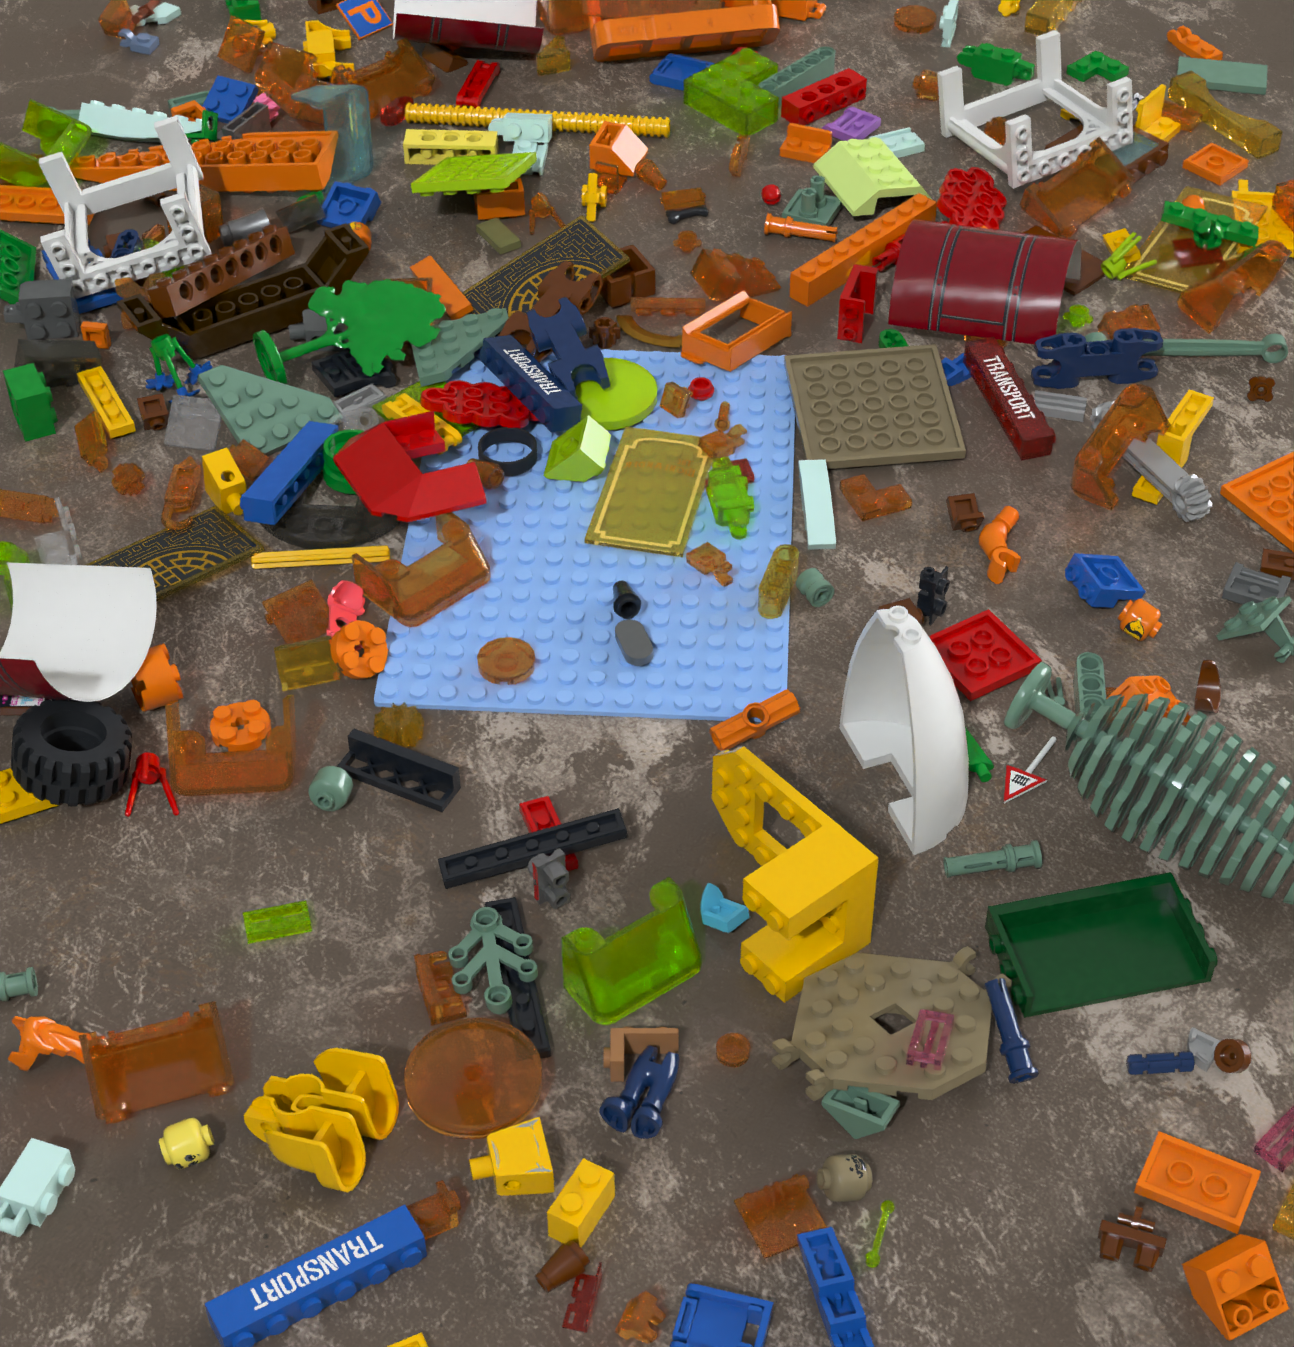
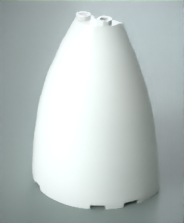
(908, 713)

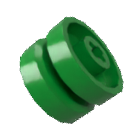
(331, 473)

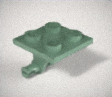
(1262, 617)

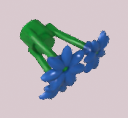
(164, 347)

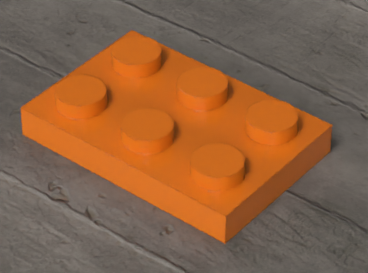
(1197, 1182)

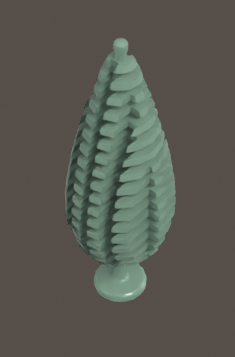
(1142, 760)

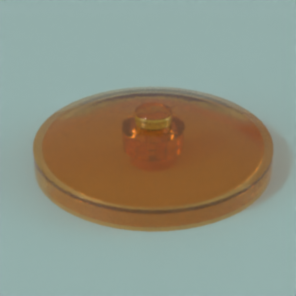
(473, 1078)

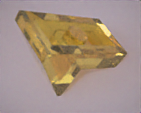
(554, 58)

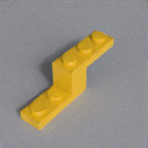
(1177, 438)

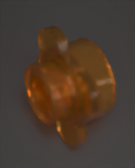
(687, 241)

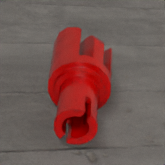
(890, 254)

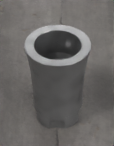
(241, 227)

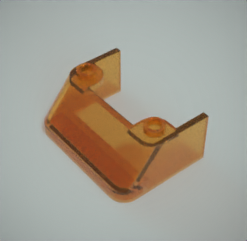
(431, 583)
(214, 773)

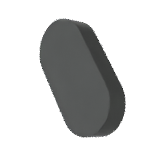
(634, 642)

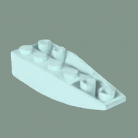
(129, 125)

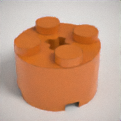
(156, 680)

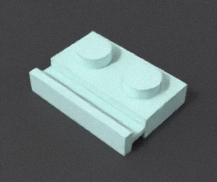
(948, 22)
(902, 142)
(541, 152)

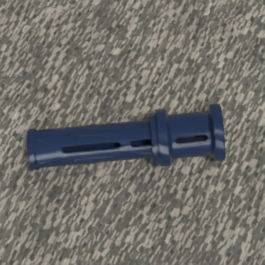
(1013, 1045)

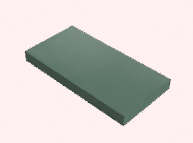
(1227, 74)

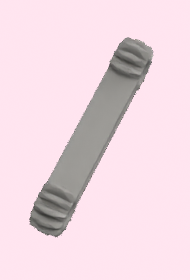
(1183, 490)

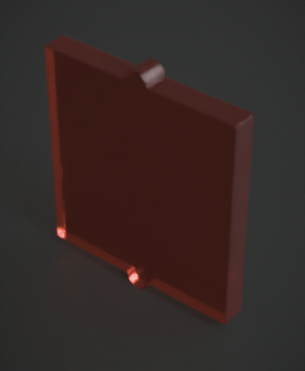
(1191, 255)

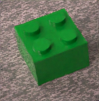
(30, 401)

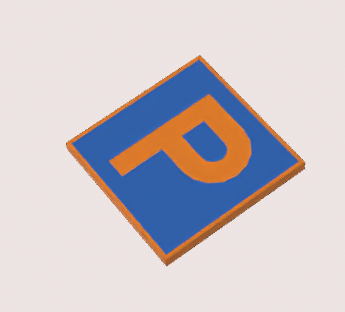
(364, 16)

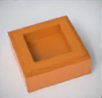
(96, 332)

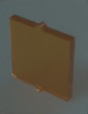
(682, 198)

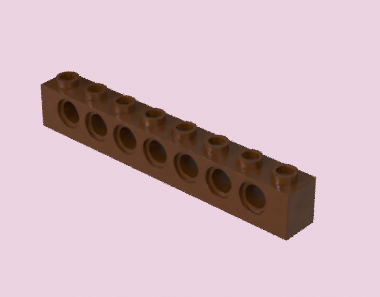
(220, 271)

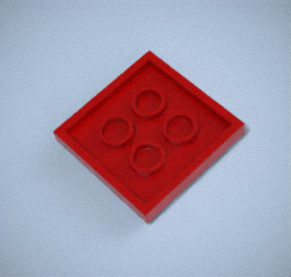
(983, 654)

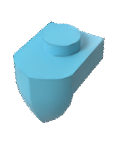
(721, 912)

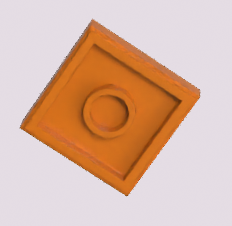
(1215, 164)

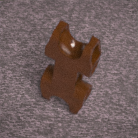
(553, 287)

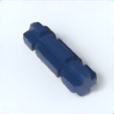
(1160, 1063)

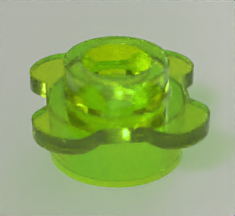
(1078, 315)

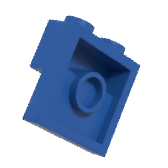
(349, 204)
(1102, 580)

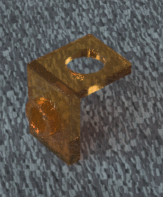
(609, 176)

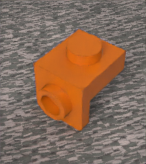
(191, 110)

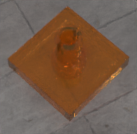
(241, 44)

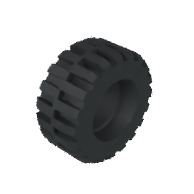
(45, 756)

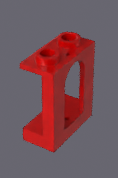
(856, 299)

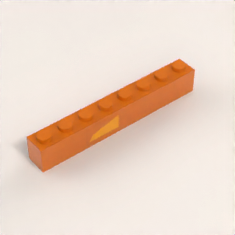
(834, 265)

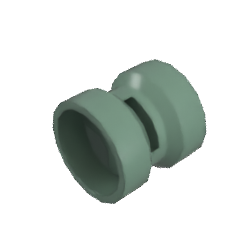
(816, 589)

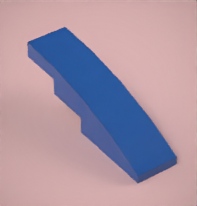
(834, 1289)

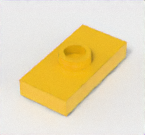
(1115, 239)

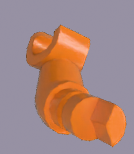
(993, 543)

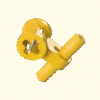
(592, 195)

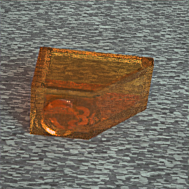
(116, 17)

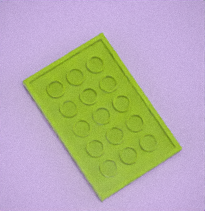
(474, 173)

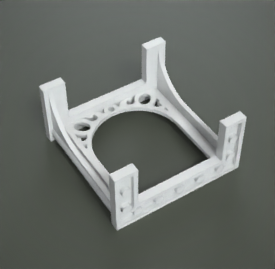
(1016, 157)
(186, 243)

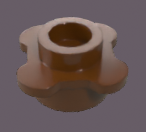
(1257, 382)

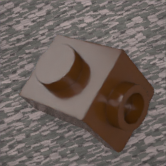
(153, 412)
(964, 512)

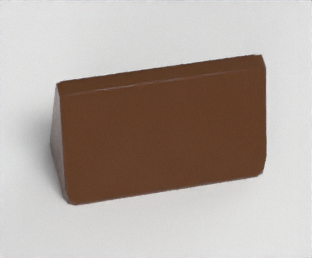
(443, 57)

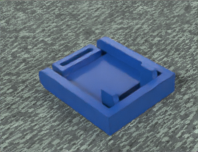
(675, 69)
(719, 1318)

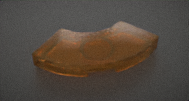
(739, 154)

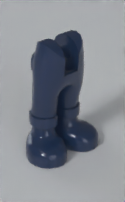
(643, 1074)

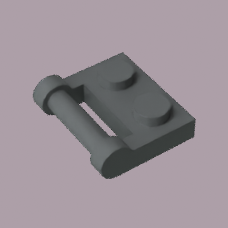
(1252, 585)

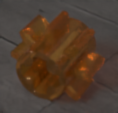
(996, 129)
(128, 479)

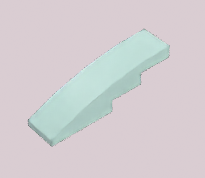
(817, 504)

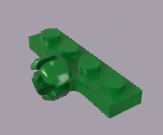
(1209, 227)

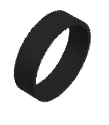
(510, 434)

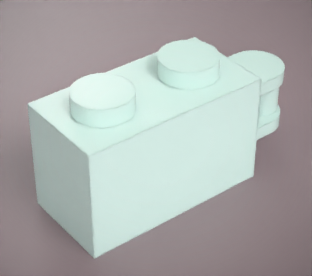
(523, 127)
(34, 1186)

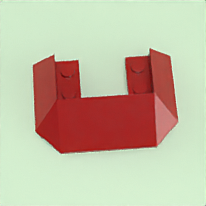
(389, 482)

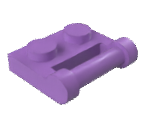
(853, 124)

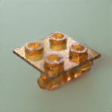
(298, 613)
(779, 1214)

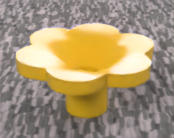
(1008, 6)

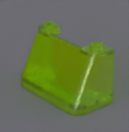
(635, 963)

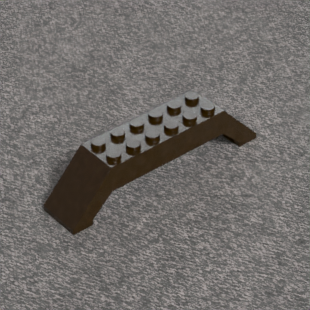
(256, 305)

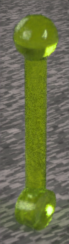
(872, 1258)

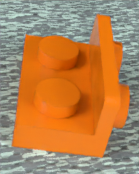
(805, 143)

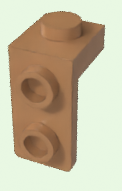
(634, 1041)

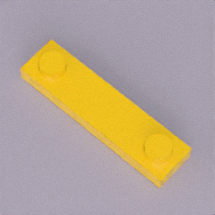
(106, 402)

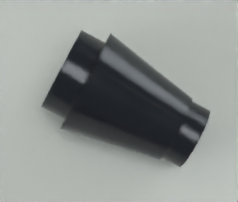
(625, 600)

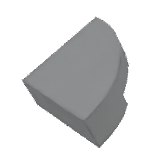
(1202, 1047)

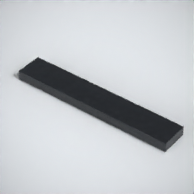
(518, 851)
(526, 1009)

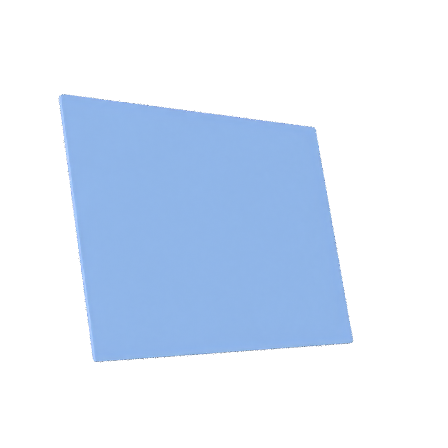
(558, 591)

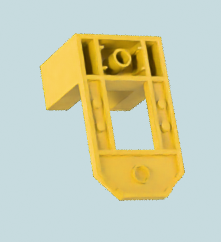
(810, 895)

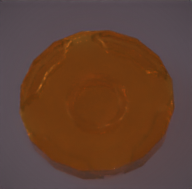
(915, 18)
(506, 660)

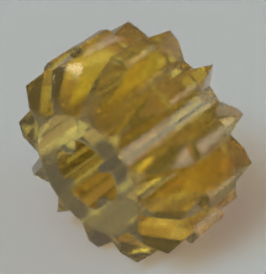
(399, 725)

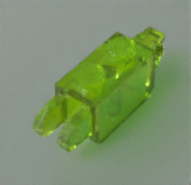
(729, 497)

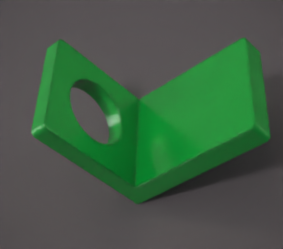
(206, 133)

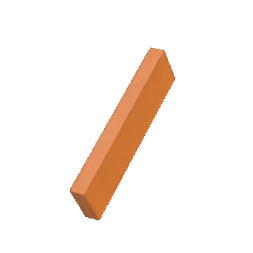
(451, 297)

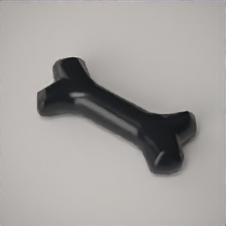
(675, 216)

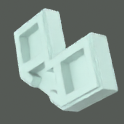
(163, 14)

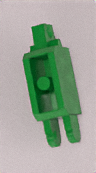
(995, 64)

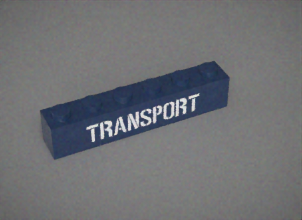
(531, 383)

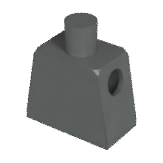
(313, 328)

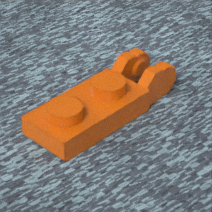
(1192, 44)

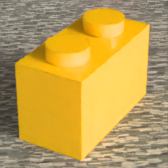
(581, 1203)

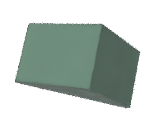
(859, 1110)

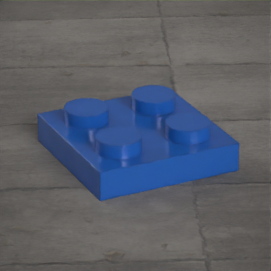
(229, 98)

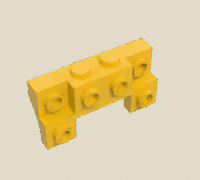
(322, 42)

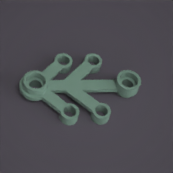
(490, 956)

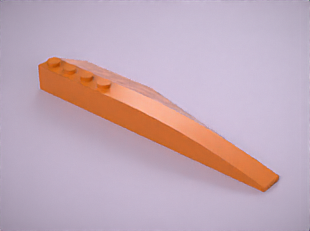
(245, 164)

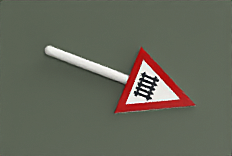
(1020, 781)

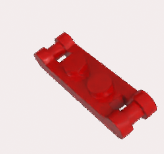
(477, 84)

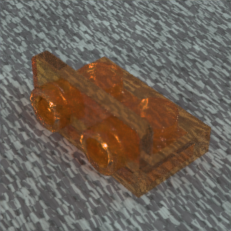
(1132, 317)

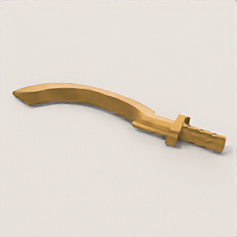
(631, 328)

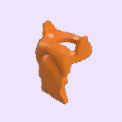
(44, 1036)

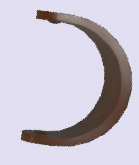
(1208, 688)

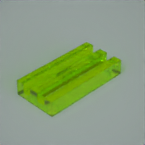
(277, 925)

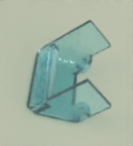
(348, 113)

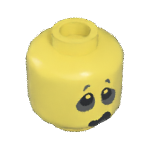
(186, 1143)

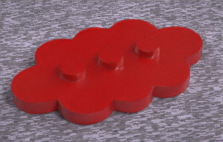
(971, 199)
(477, 403)

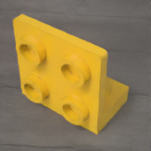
(1150, 118)

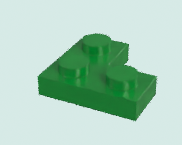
(1097, 64)

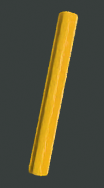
(318, 557)

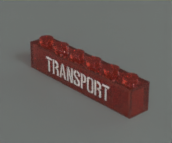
(1008, 398)

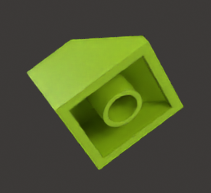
(579, 452)

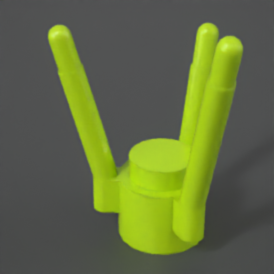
(1115, 264)

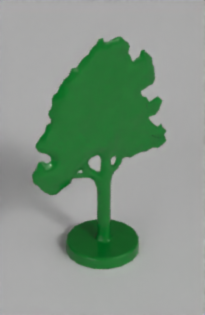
(378, 323)

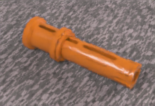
(789, 227)

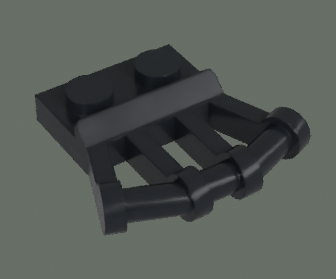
(343, 373)

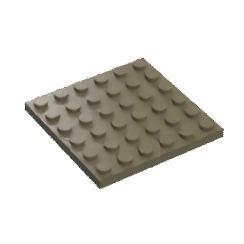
(874, 406)

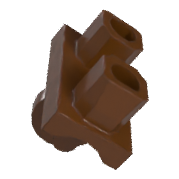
(1115, 1236)

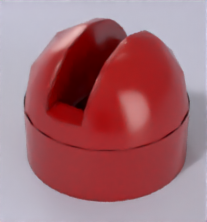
(771, 194)

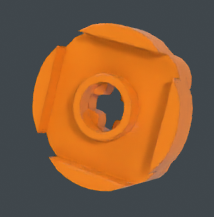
(374, 647)
(227, 718)

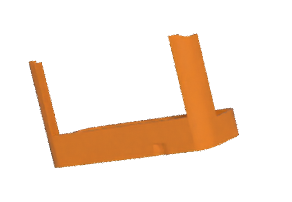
(684, 32)

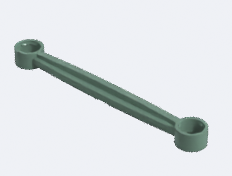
(1215, 347)

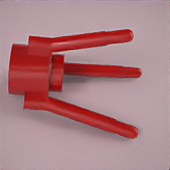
(147, 772)

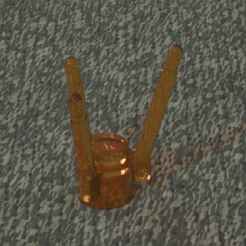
(542, 208)

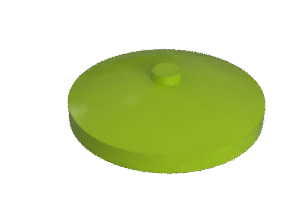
(625, 402)

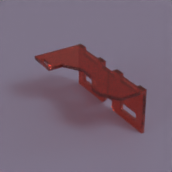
(581, 1305)

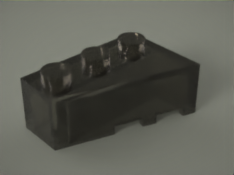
(58, 359)

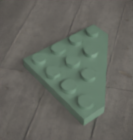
(456, 344)
(262, 409)

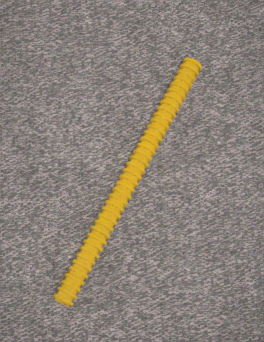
(559, 120)

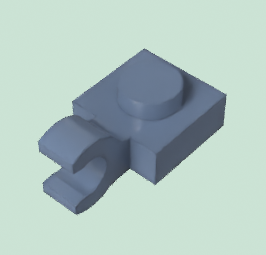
(141, 43)

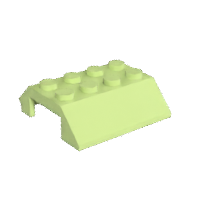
(863, 173)

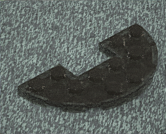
(329, 525)

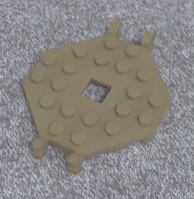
(848, 1048)

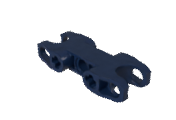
(562, 335)
(1114, 358)

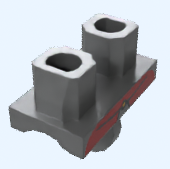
(550, 878)

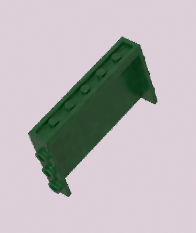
(1099, 944)

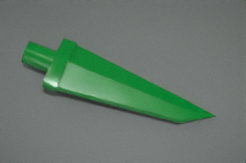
(978, 759)

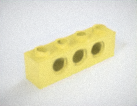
(435, 145)

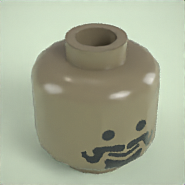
(844, 1178)

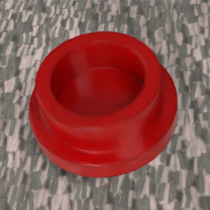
(701, 388)

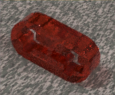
(394, 111)

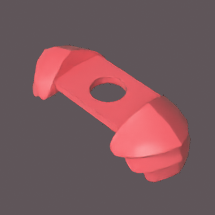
(345, 604)

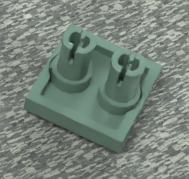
(812, 205)

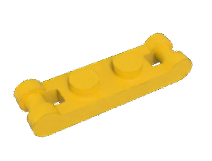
(407, 406)

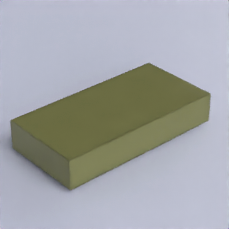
(498, 236)

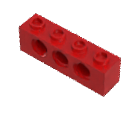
(824, 97)

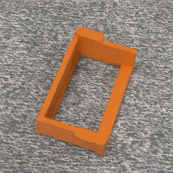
(772, 327)

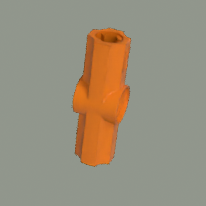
(739, 728)

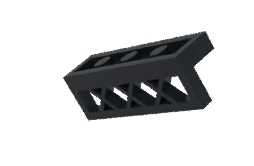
(405, 766)

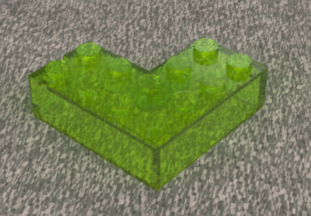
(731, 92)

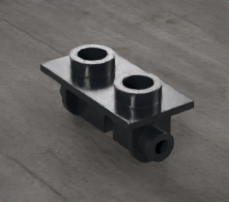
(932, 593)

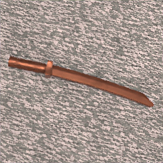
(145, 11)

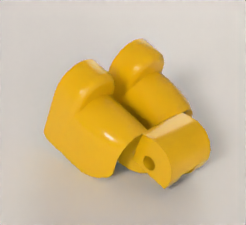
(322, 1122)

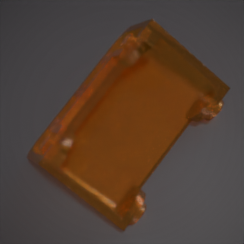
(394, 76)
(1078, 190)
(1212, 293)
(1129, 418)
(157, 1064)

